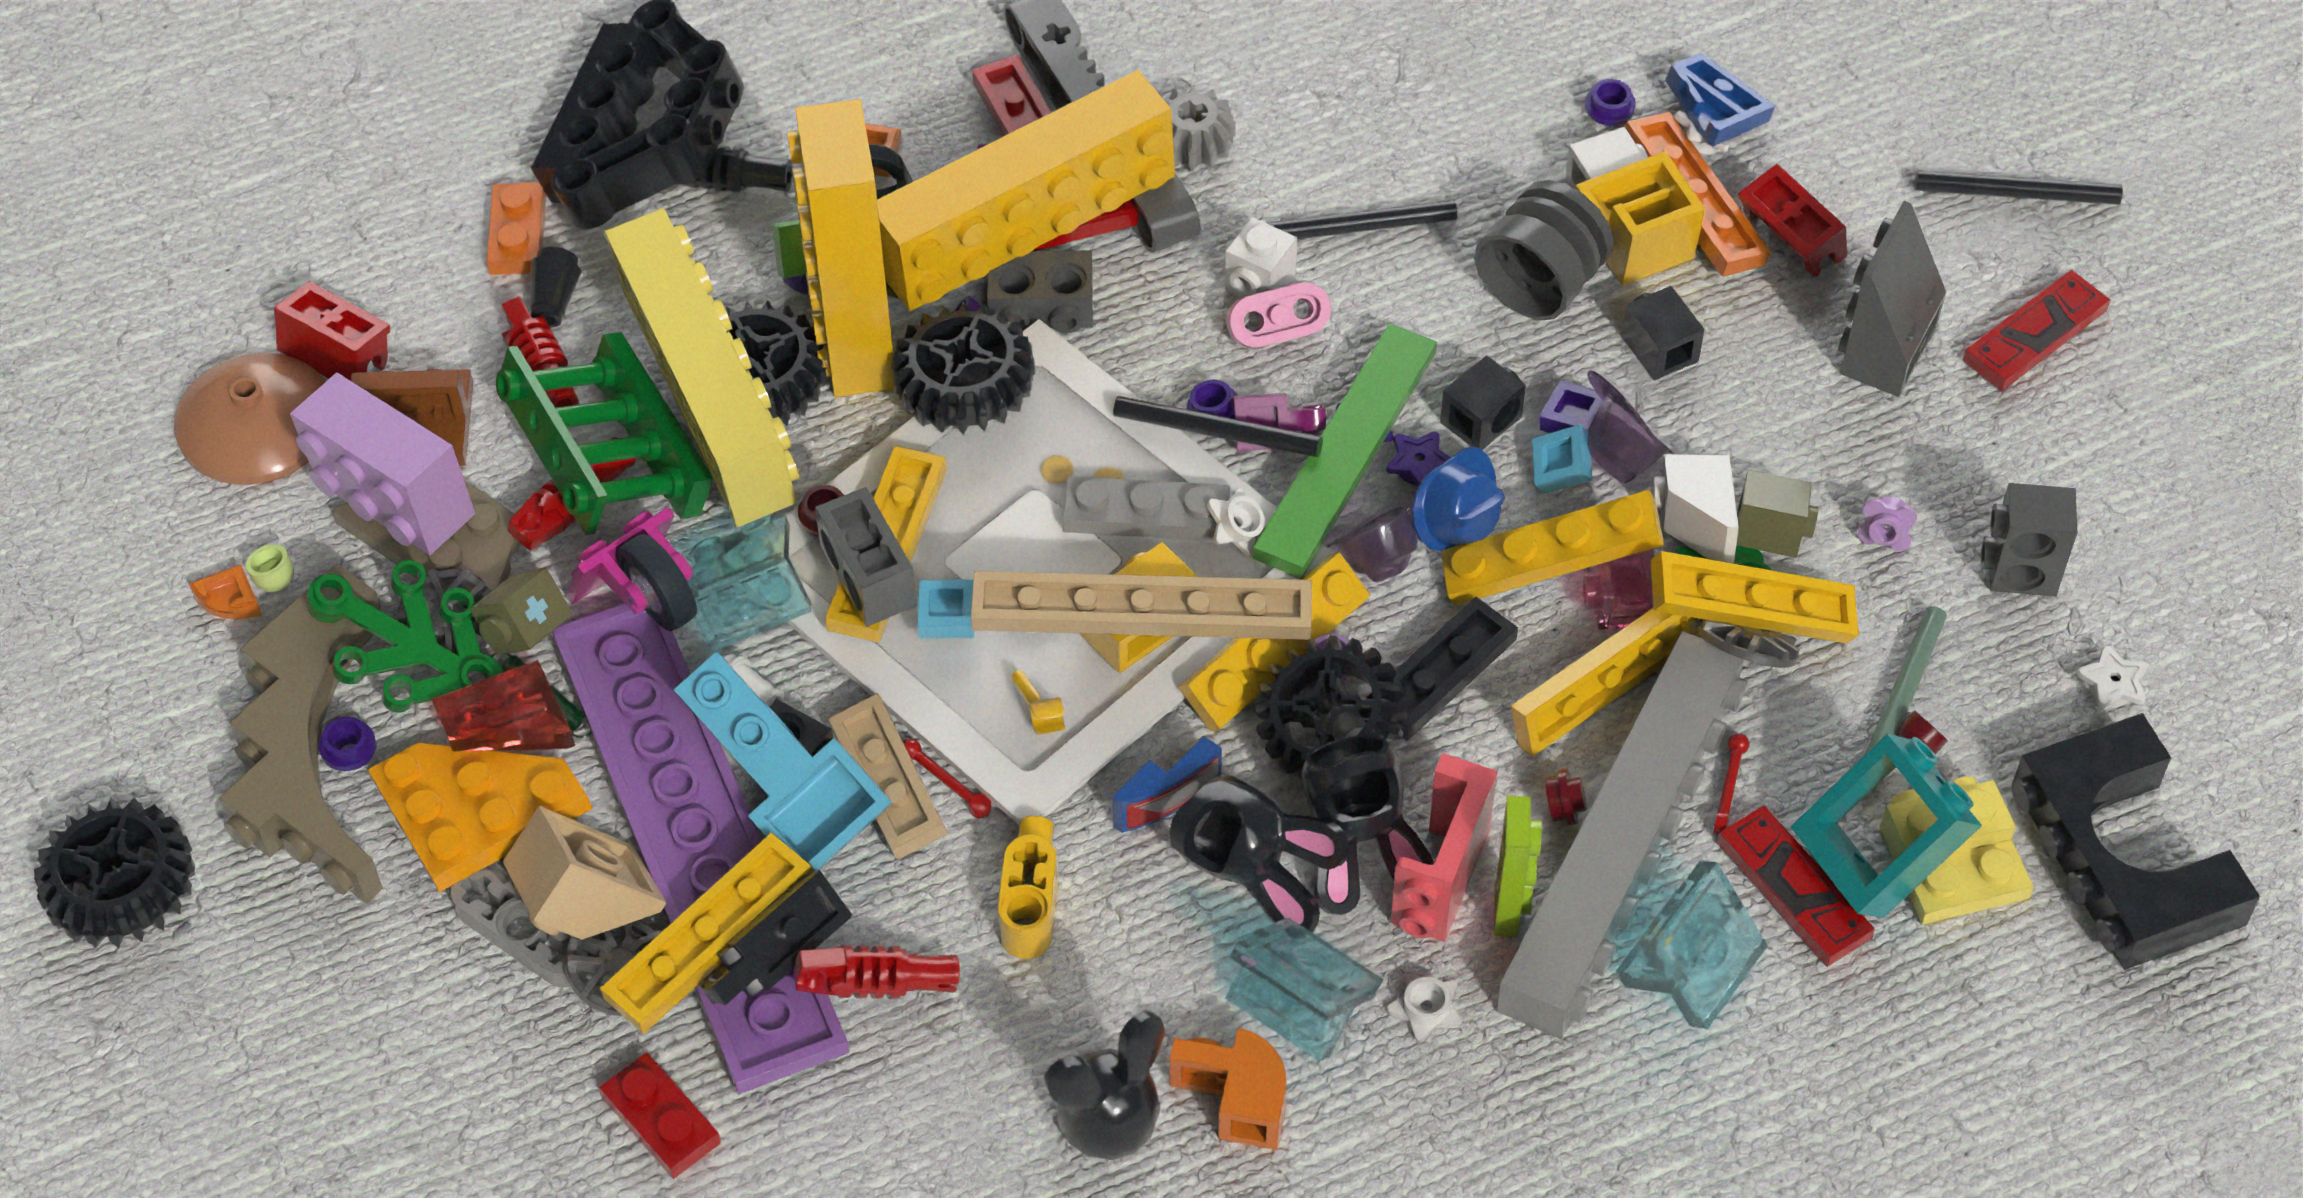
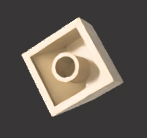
(579, 877)

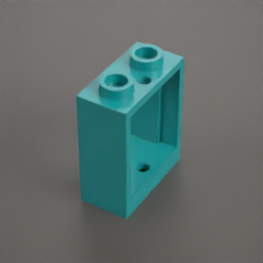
(1840, 858)

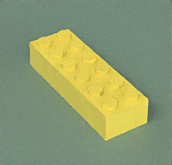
(704, 366)

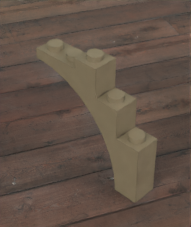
(279, 741)

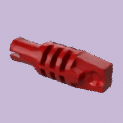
(537, 345)
(545, 513)
(873, 972)

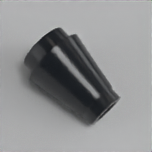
(552, 283)

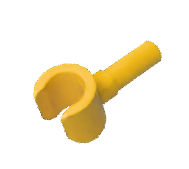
(1046, 713)

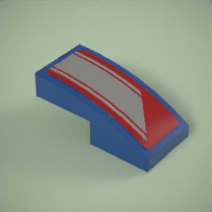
(1158, 794)

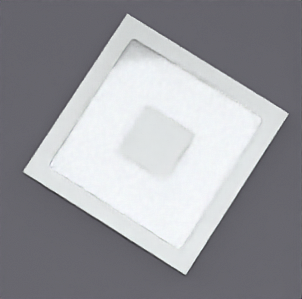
(1006, 515)

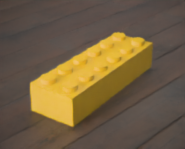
(1025, 189)
(842, 245)

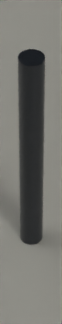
(2018, 187)
(1369, 220)
(1218, 426)

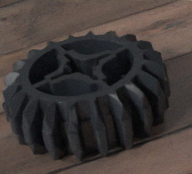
(782, 356)
(976, 365)
(1327, 666)
(124, 887)

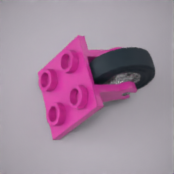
(640, 571)

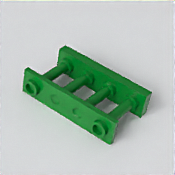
(633, 403)

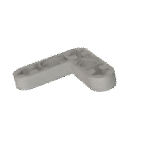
(479, 916)

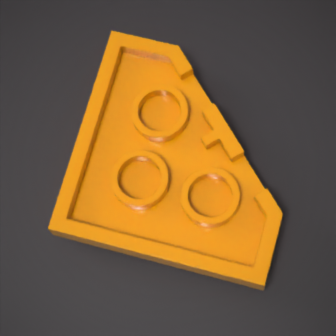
(471, 804)

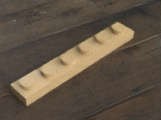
(1141, 605)

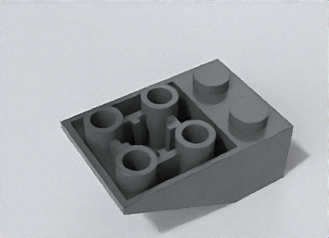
(1893, 307)

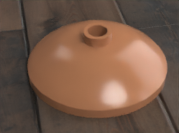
(239, 421)

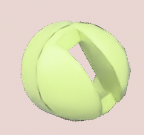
(270, 568)

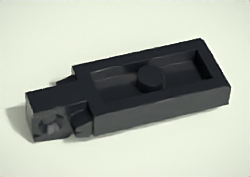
(772, 940)

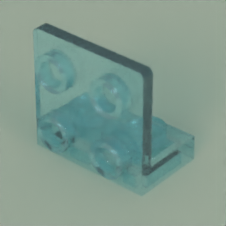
(745, 582)

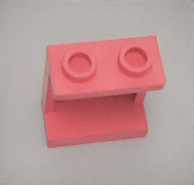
(1461, 811)

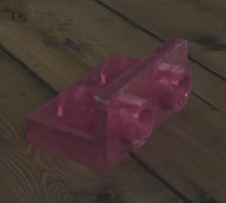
(1619, 590)

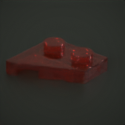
(505, 713)

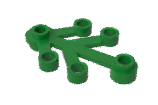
(411, 644)

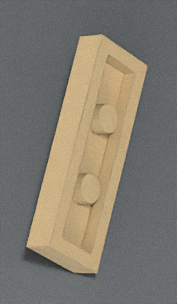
(877, 746)

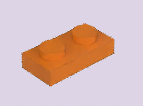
(515, 227)

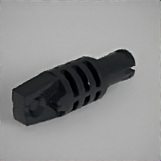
(739, 170)

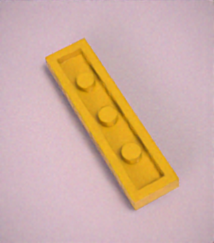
(905, 501)
(1552, 547)
(1754, 597)
(1234, 673)
(1597, 679)
(690, 944)

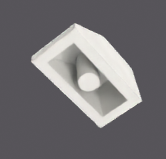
(1699, 503)

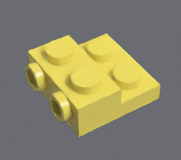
(1979, 873)

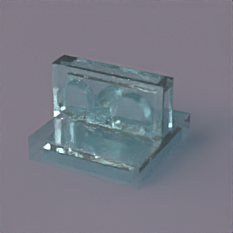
(1696, 947)
(1299, 985)

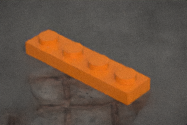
(1725, 230)

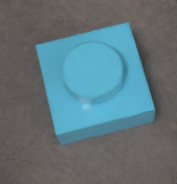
(1561, 459)
(945, 609)

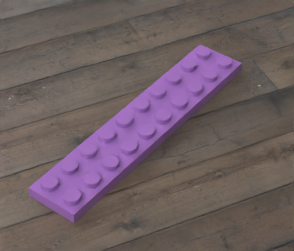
(686, 822)

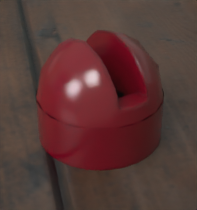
(1920, 728)

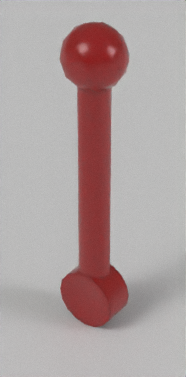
(1738, 745)
(978, 803)

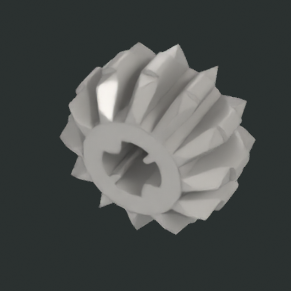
(1200, 127)

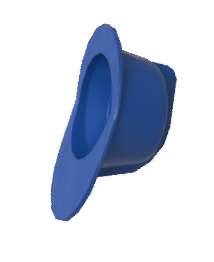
(1457, 501)

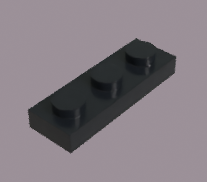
(1451, 662)

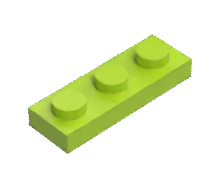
(1516, 865)

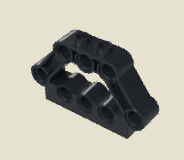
(591, 152)

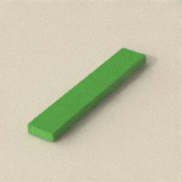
(1347, 451)

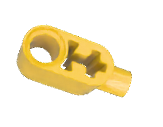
(1018, 900)

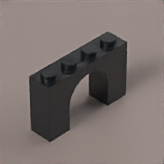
(2134, 909)

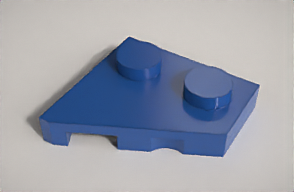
(1716, 99)

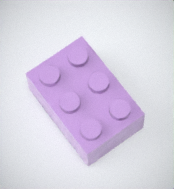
(382, 464)

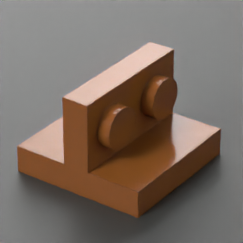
(430, 397)

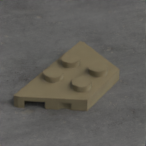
(478, 546)

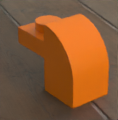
(1246, 1077)

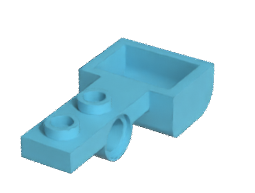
(813, 800)

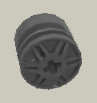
(1544, 250)

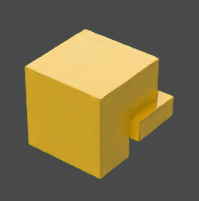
(1650, 216)

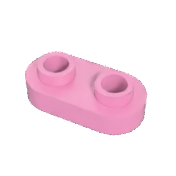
(1277, 315)

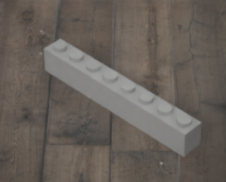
(1621, 836)

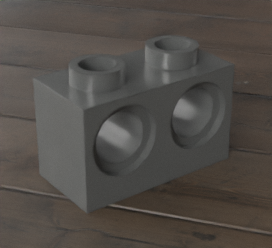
(1045, 287)
(2030, 539)
(866, 556)

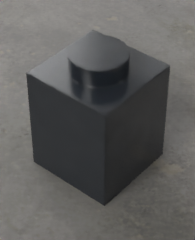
(1662, 332)

